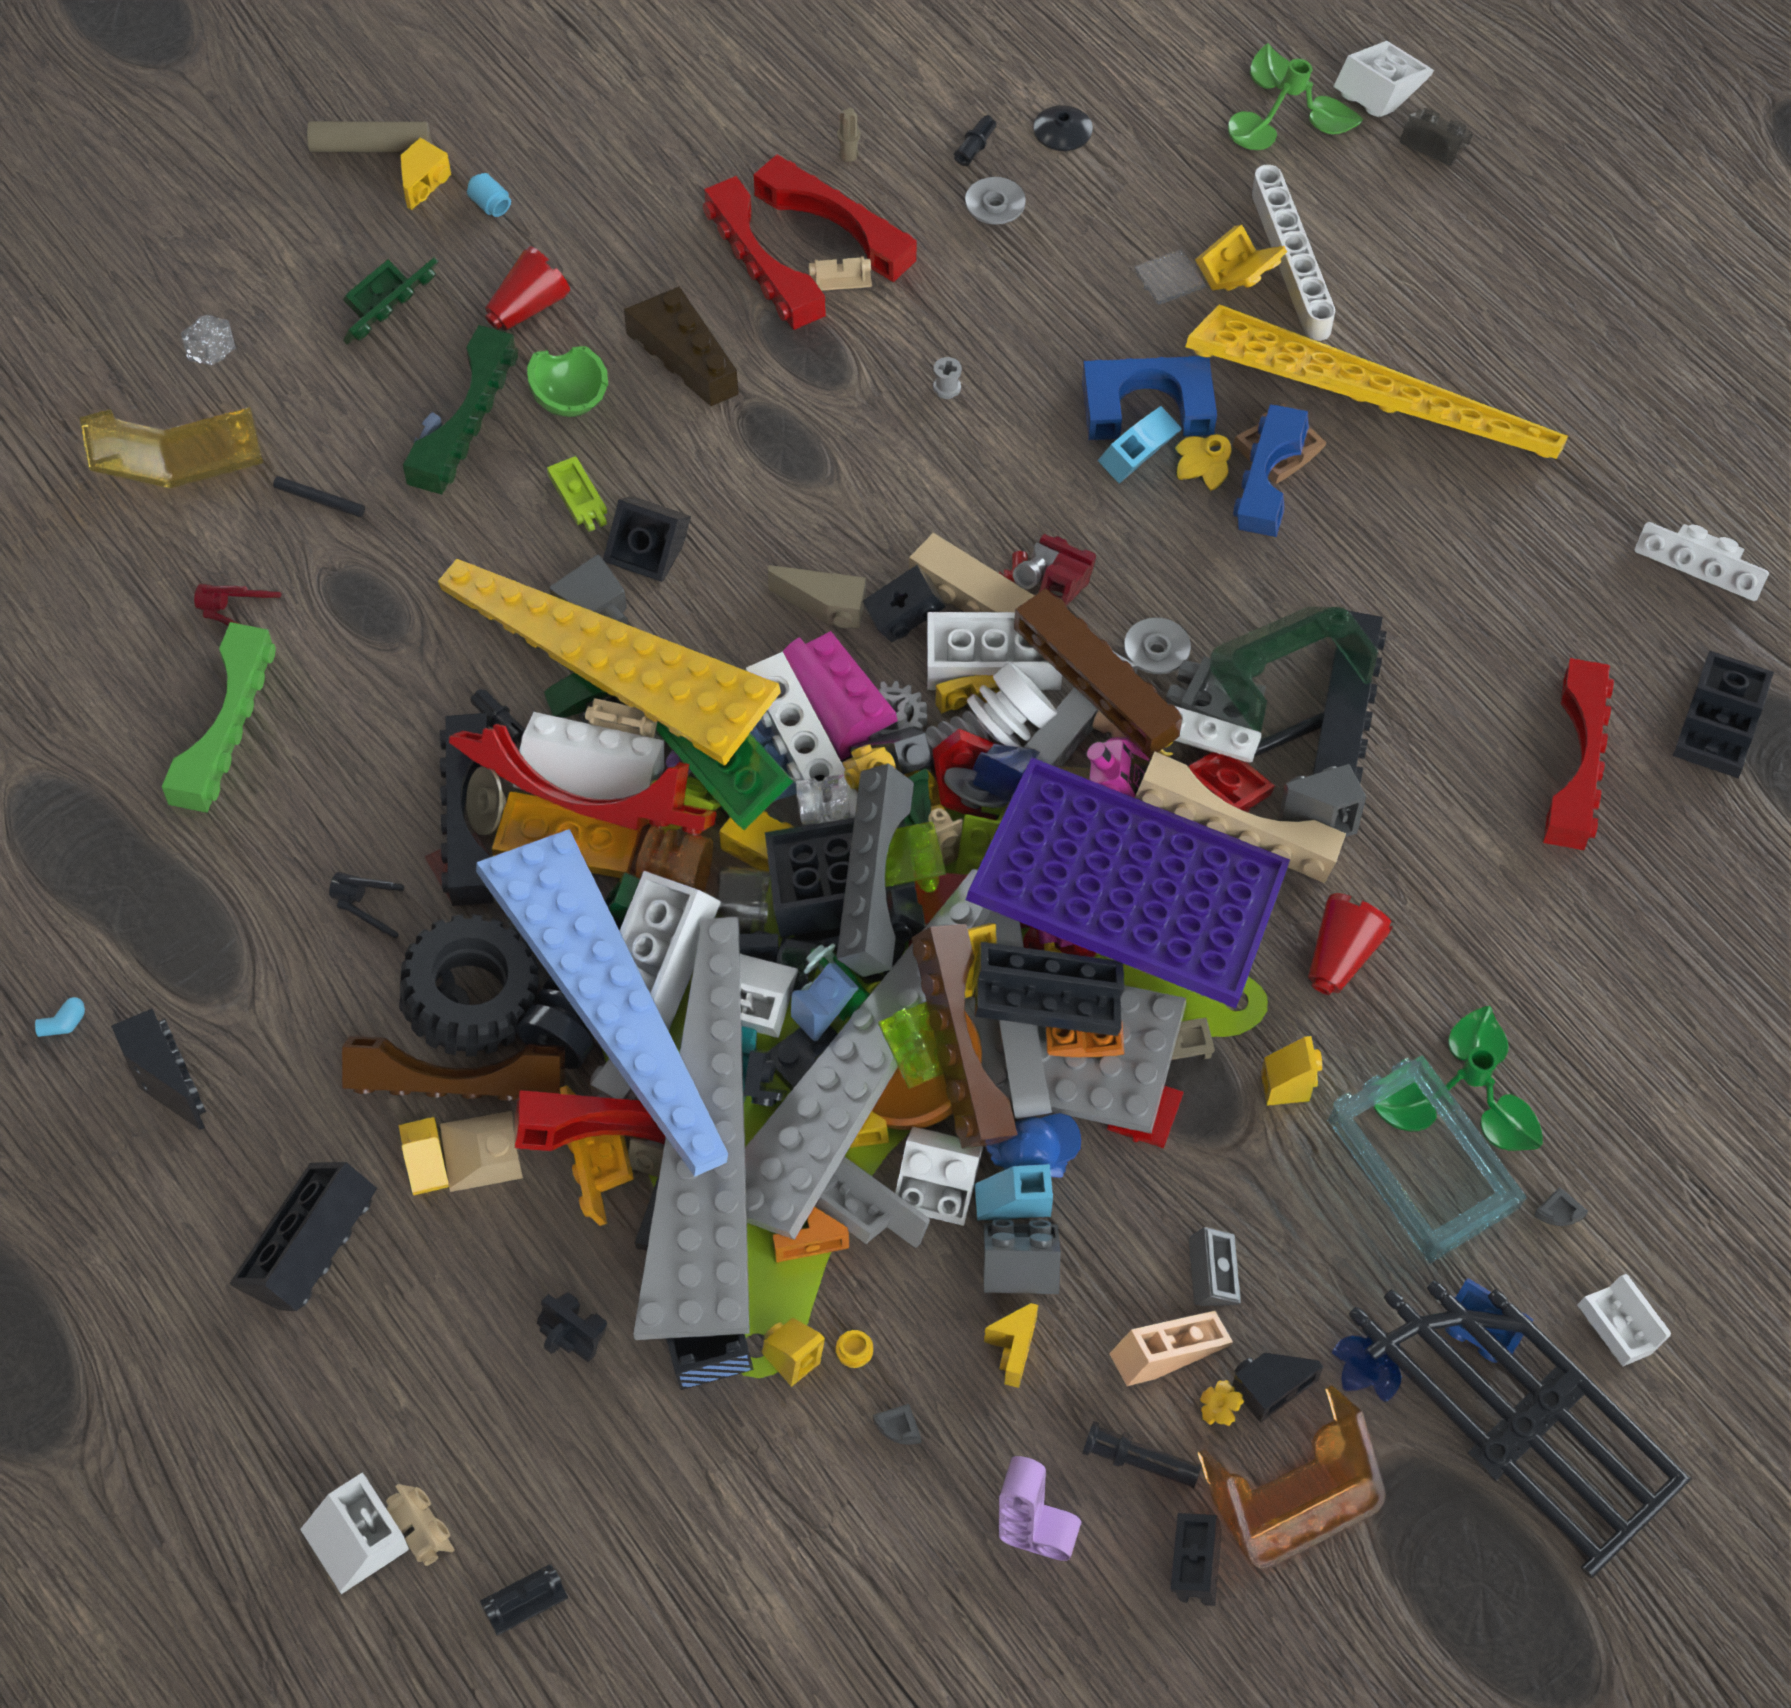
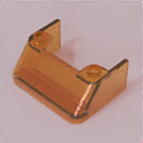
(1308, 1502)

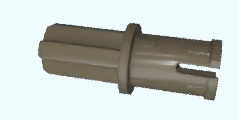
(848, 135)

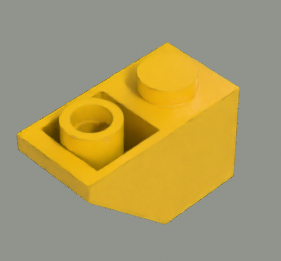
(423, 171)
(1291, 1072)

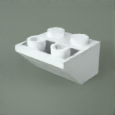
(765, 994)
(938, 1175)
(353, 1533)

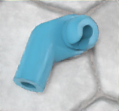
(64, 1020)

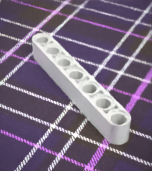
(1299, 263)

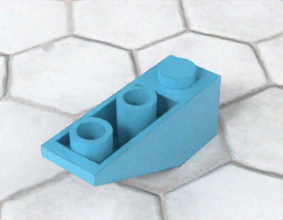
(1139, 444)

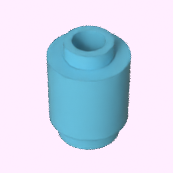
(488, 195)

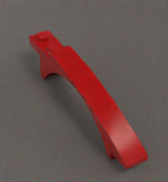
(659, 803)

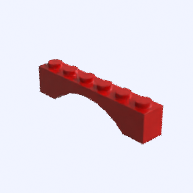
(791, 188)
(792, 292)
(1584, 699)
(554, 1119)

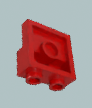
(1232, 780)

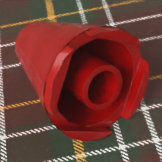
(526, 291)
(1345, 942)

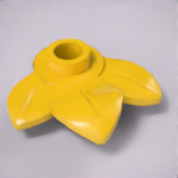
(1201, 461)

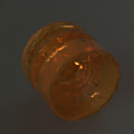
(684, 864)

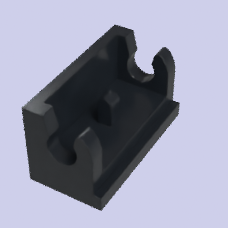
(1196, 1557)

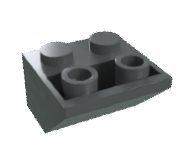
(1327, 797)
(1021, 1257)

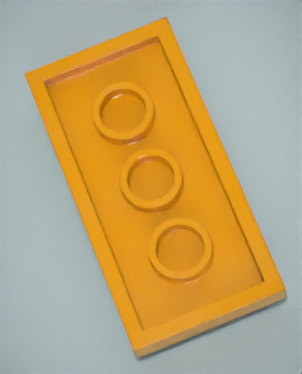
(604, 846)

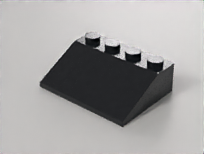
(811, 875)

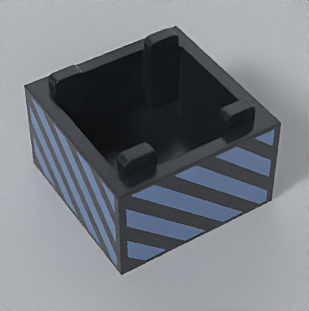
(708, 1358)

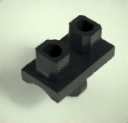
(566, 1329)

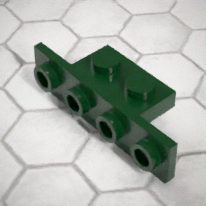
(379, 292)

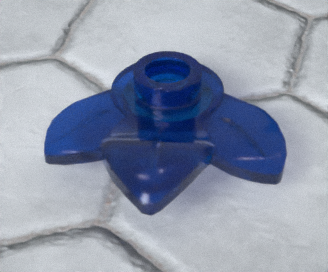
(1362, 1371)

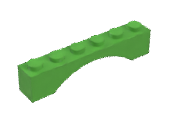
(197, 773)

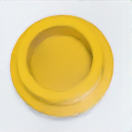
(854, 1348)

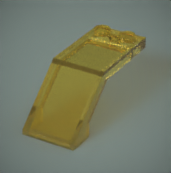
(173, 454)

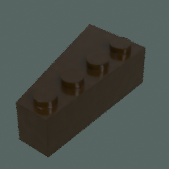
(681, 339)

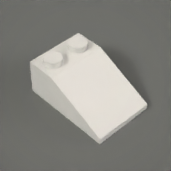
(1381, 78)

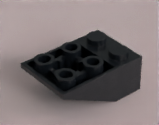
(159, 1065)

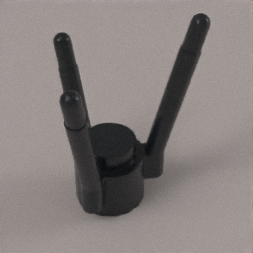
(350, 888)

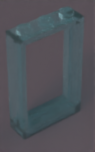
(1468, 1224)

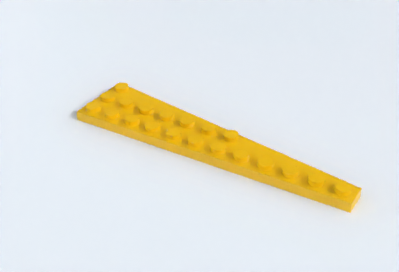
(1294, 356)
(670, 683)

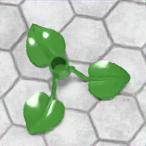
(1273, 70)

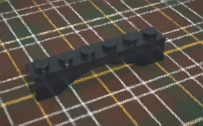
(461, 849)

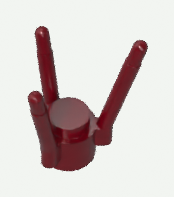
(215, 598)

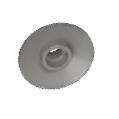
(995, 200)
(1161, 636)

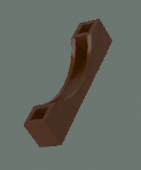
(380, 1065)
(978, 1106)

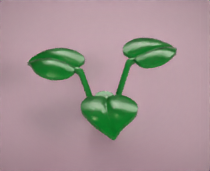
(1482, 1046)

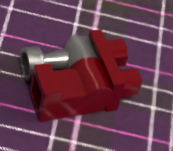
(1062, 565)

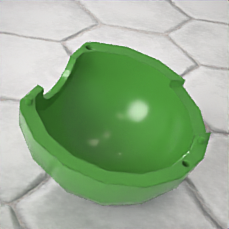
(567, 382)

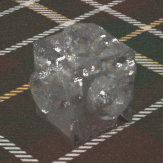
(208, 340)

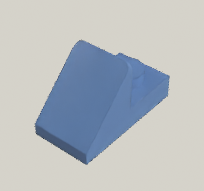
(823, 1001)

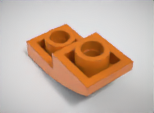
(1083, 1044)

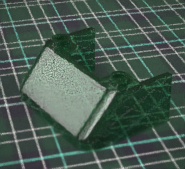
(1247, 655)

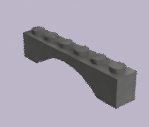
(866, 929)

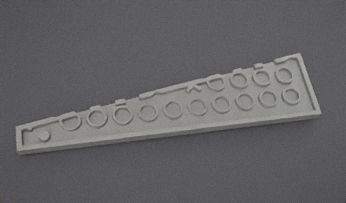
(824, 1112)
(699, 1223)

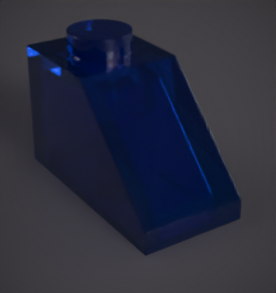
(1002, 769)

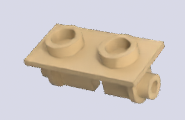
(834, 276)
(620, 718)
(948, 834)
(430, 1534)

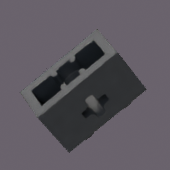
(903, 603)

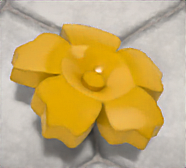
(1219, 1402)

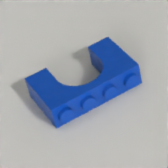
(1182, 378)

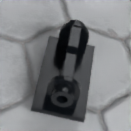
(524, 1599)

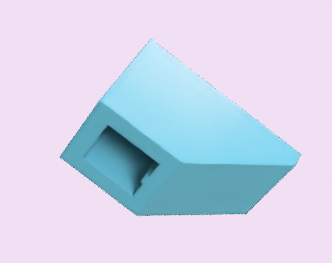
(1015, 1193)

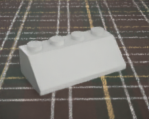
(981, 645)
(590, 757)
(664, 937)

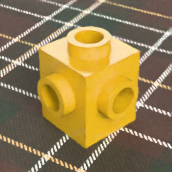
(864, 759)

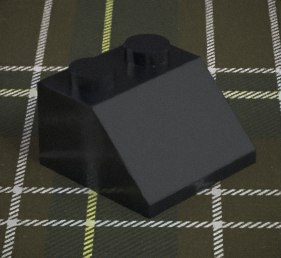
(645, 537)

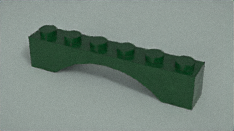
(436, 456)

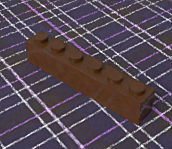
(1098, 672)

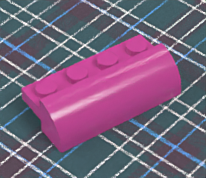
(838, 692)

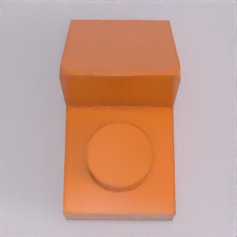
(820, 1237)

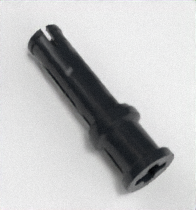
(1187, 1472)

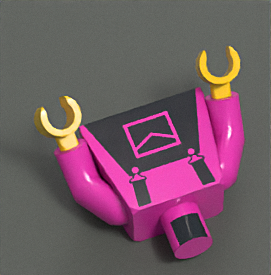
(1119, 764)

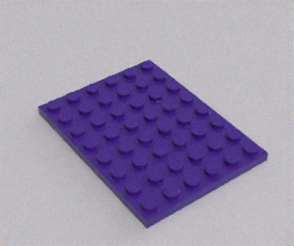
(1130, 881)

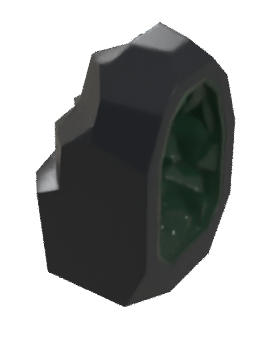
(793, 953)

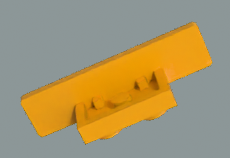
(599, 1166)

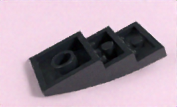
(1723, 714)

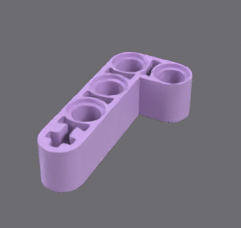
(1025, 1518)

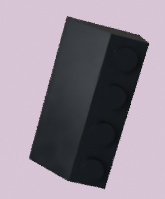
(305, 1235)

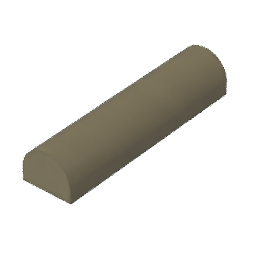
(365, 136)

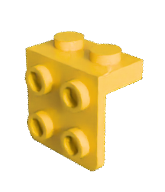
(1235, 262)

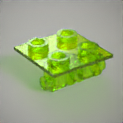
(915, 856)
(913, 1044)

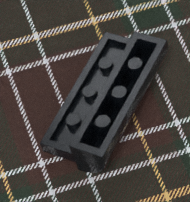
(1048, 988)

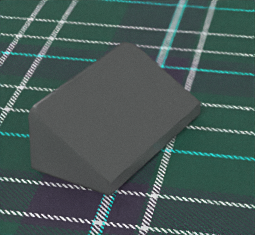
(1214, 1268)

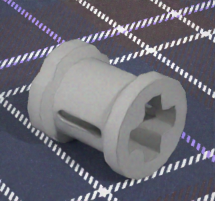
(947, 373)

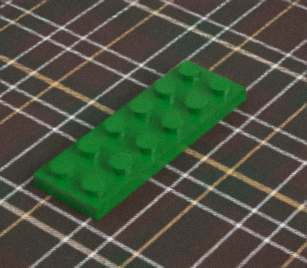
(743, 785)

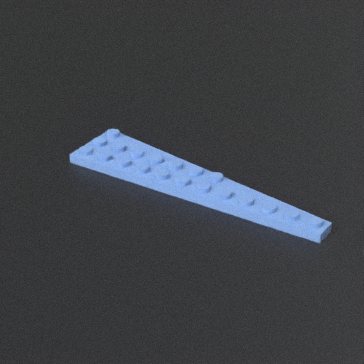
(575, 938)

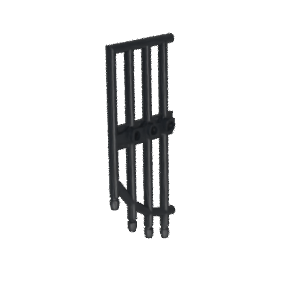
(1531, 1417)

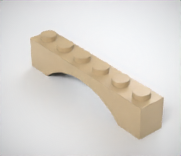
(1307, 844)

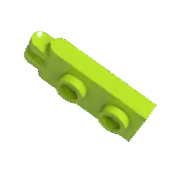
(578, 493)

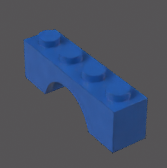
(1281, 437)

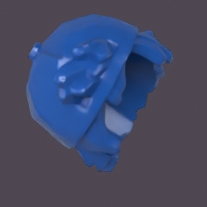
(1040, 1142)

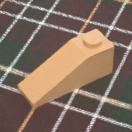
(1168, 1346)

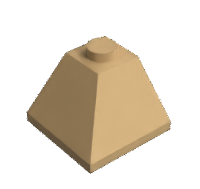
(480, 1151)

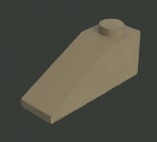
(827, 596)

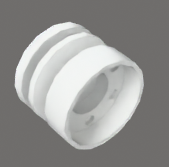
(1011, 706)

